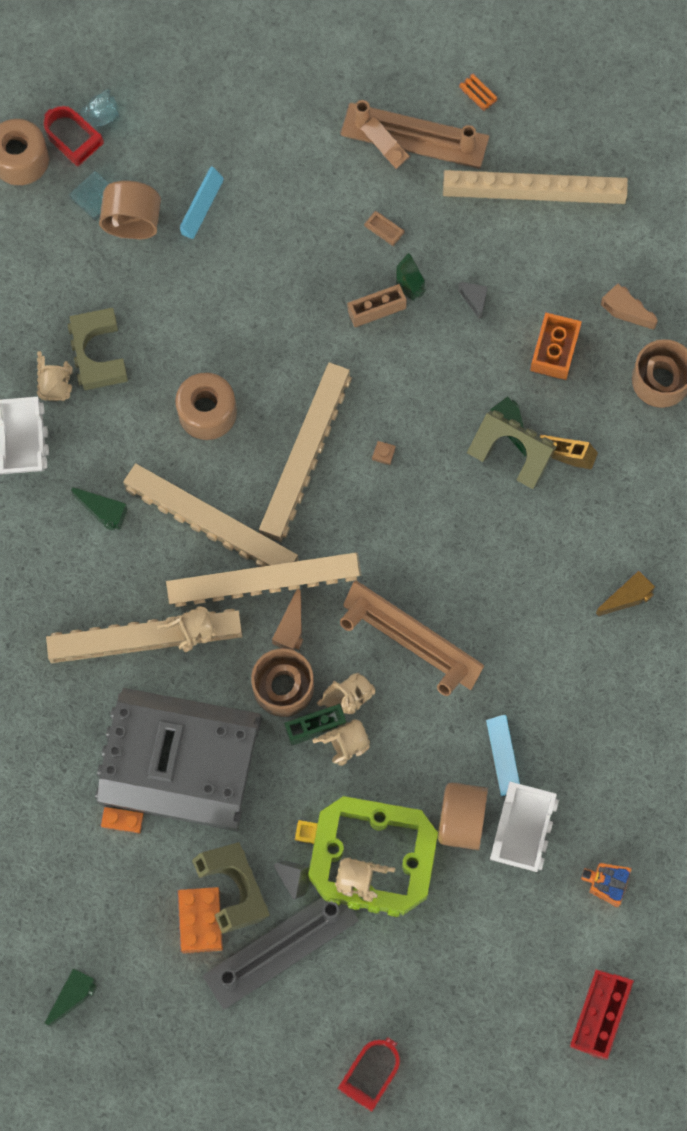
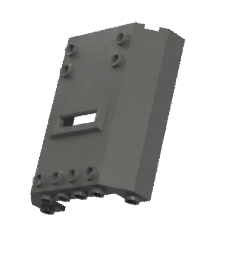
(205, 762)

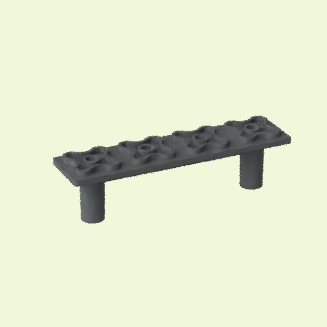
(278, 950)

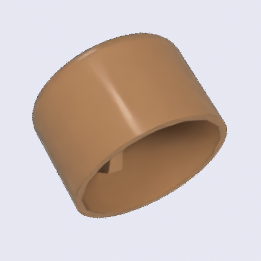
(31, 163)
(130, 210)
(658, 355)
(207, 424)
(283, 663)
(462, 815)

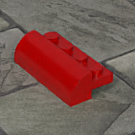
(601, 1014)

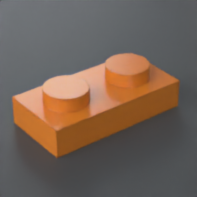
(122, 820)

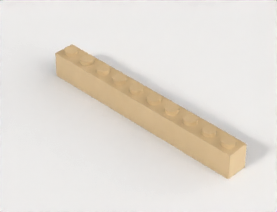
(535, 187)
(304, 452)
(206, 518)
(264, 578)
(132, 638)

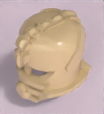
(52, 380)
(191, 625)
(348, 694)
(347, 741)
(359, 875)

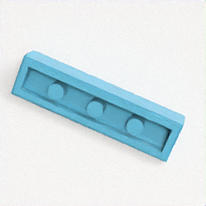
(201, 203)
(502, 752)

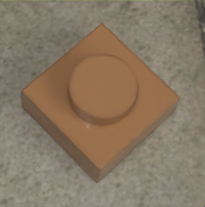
(383, 452)

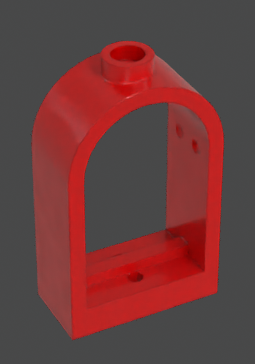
(86, 148)
(356, 1094)

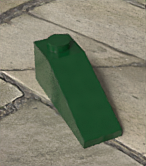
(410, 278)
(511, 410)
(106, 510)
(314, 724)
(74, 992)

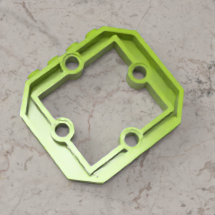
(394, 815)

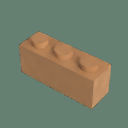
(376, 305)

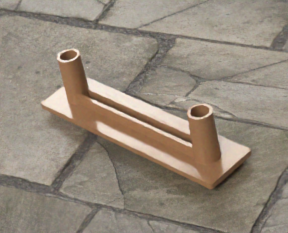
(420, 136)
(413, 635)

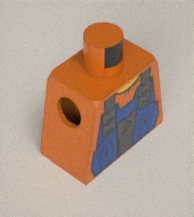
(608, 882)

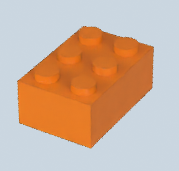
(555, 346)
(197, 920)

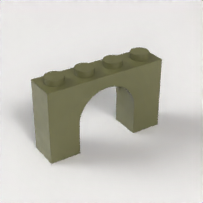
(84, 328)
(538, 450)
(232, 862)

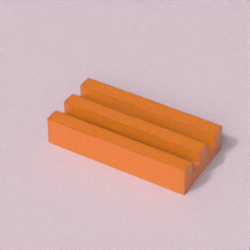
(463, 86)

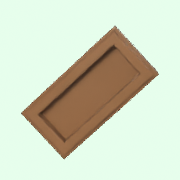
(384, 228)

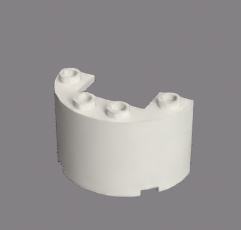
(22, 436)
(524, 827)

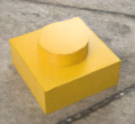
(306, 832)

